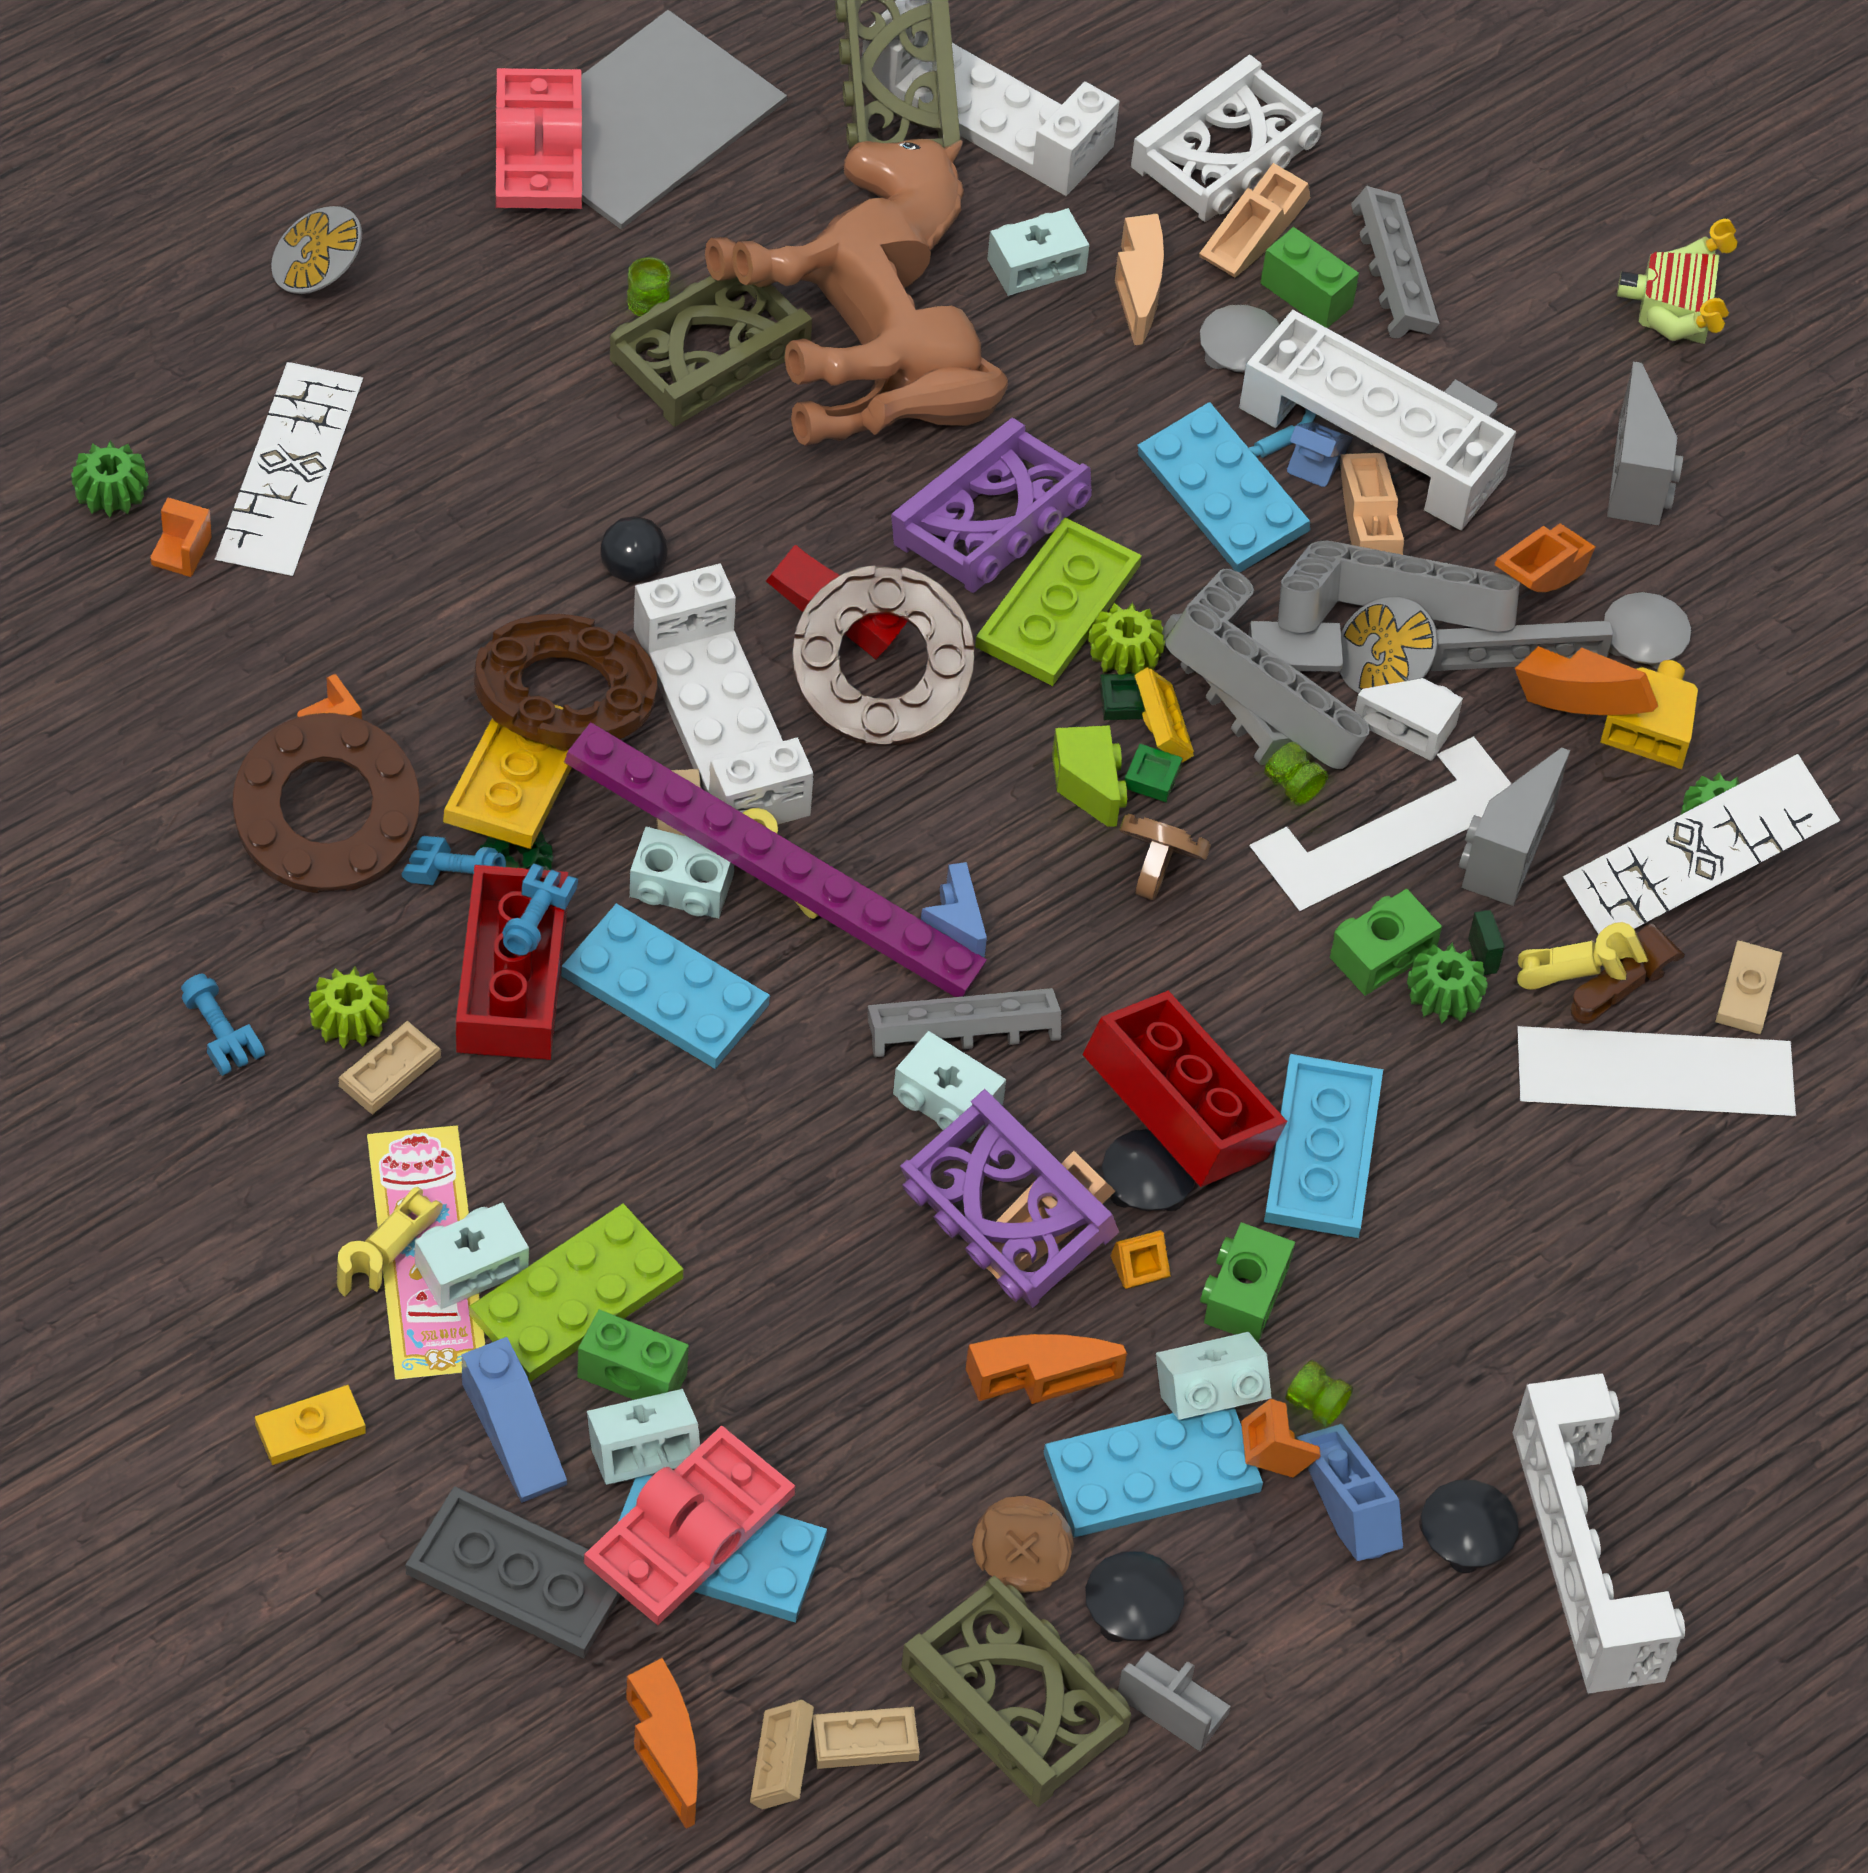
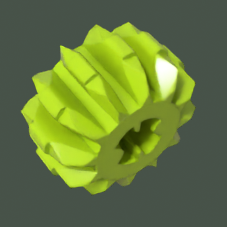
(1126, 640)
(349, 1007)

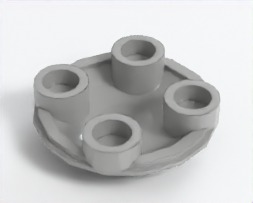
(1235, 335)
(1647, 628)

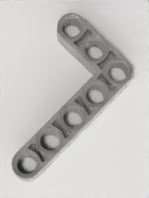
(1361, 575)
(1260, 679)

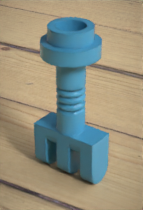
(435, 856)
(522, 933)
(201, 993)

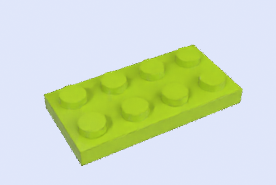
(1057, 601)
(554, 1300)

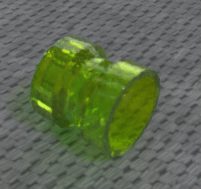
(648, 284)
(1296, 773)
(1319, 1393)

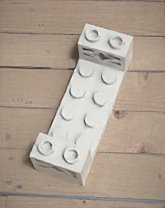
(1009, 117)
(1384, 406)
(714, 697)
(1615, 1640)

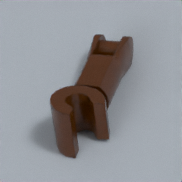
(1603, 991)

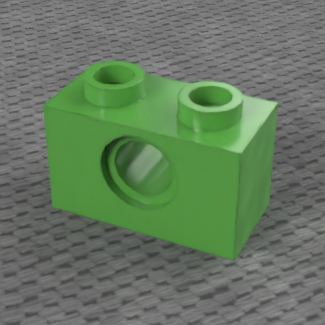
(1375, 961)
(1252, 1256)
(631, 1358)

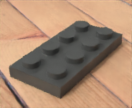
(513, 1572)

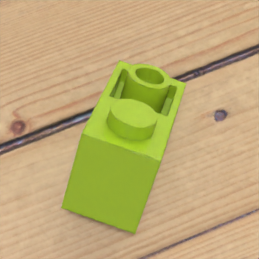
(1087, 771)

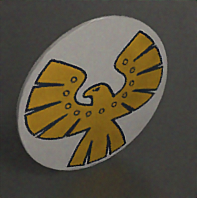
(316, 250)
(1387, 643)

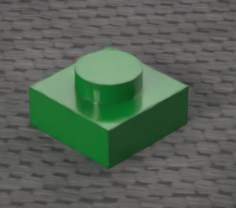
(1153, 772)

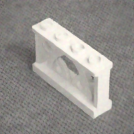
(1235, 172)

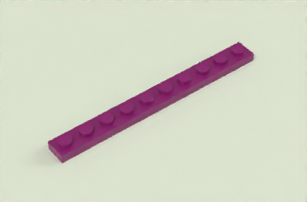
(775, 861)

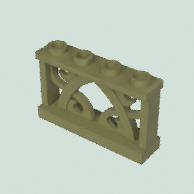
(938, 114)
(722, 374)
(1043, 1651)

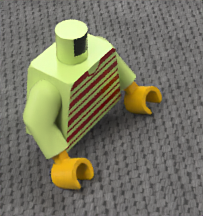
(1681, 287)

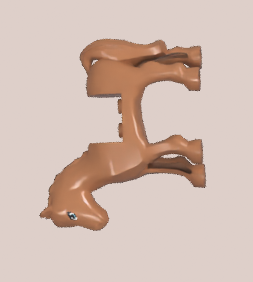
(920, 359)

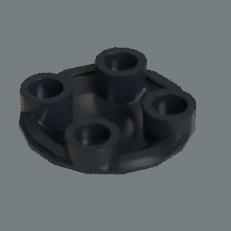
(1145, 1173)
(1469, 1524)
(1134, 1597)

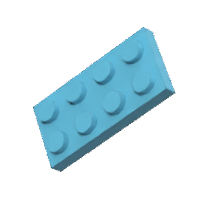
(1223, 487)
(665, 985)
(1324, 1147)
(1150, 1469)
(768, 1570)

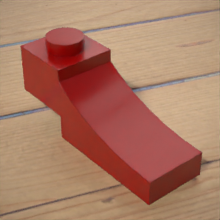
(801, 577)

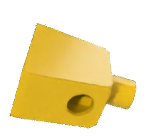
(1665, 731)

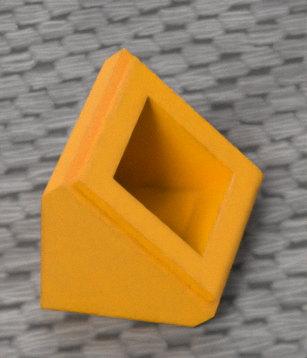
(1141, 1259)

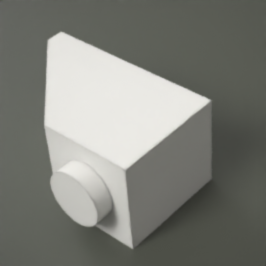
(1411, 714)

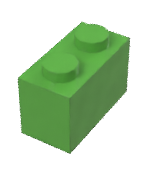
(1309, 278)

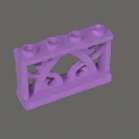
(999, 540)
(1001, 1137)

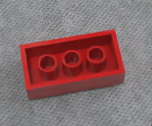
(506, 997)
(1184, 1088)

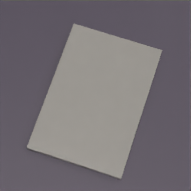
(662, 114)

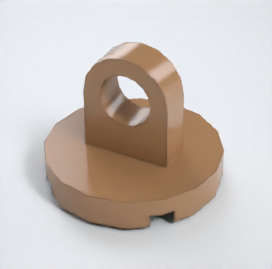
(1163, 841)
(1023, 1543)

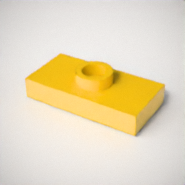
(1163, 714)
(310, 1425)

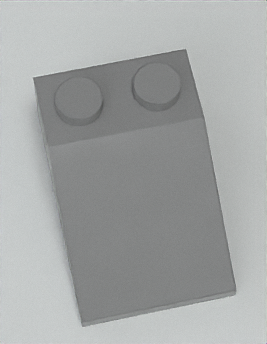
(1643, 455)
(1510, 831)

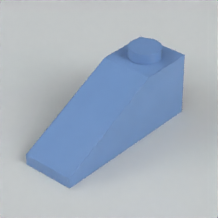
(512, 1418)
(1355, 1495)

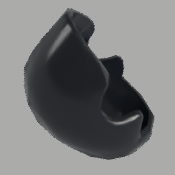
(633, 549)

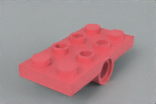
(539, 138)
(688, 1524)

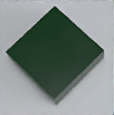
(1120, 697)
(1486, 941)

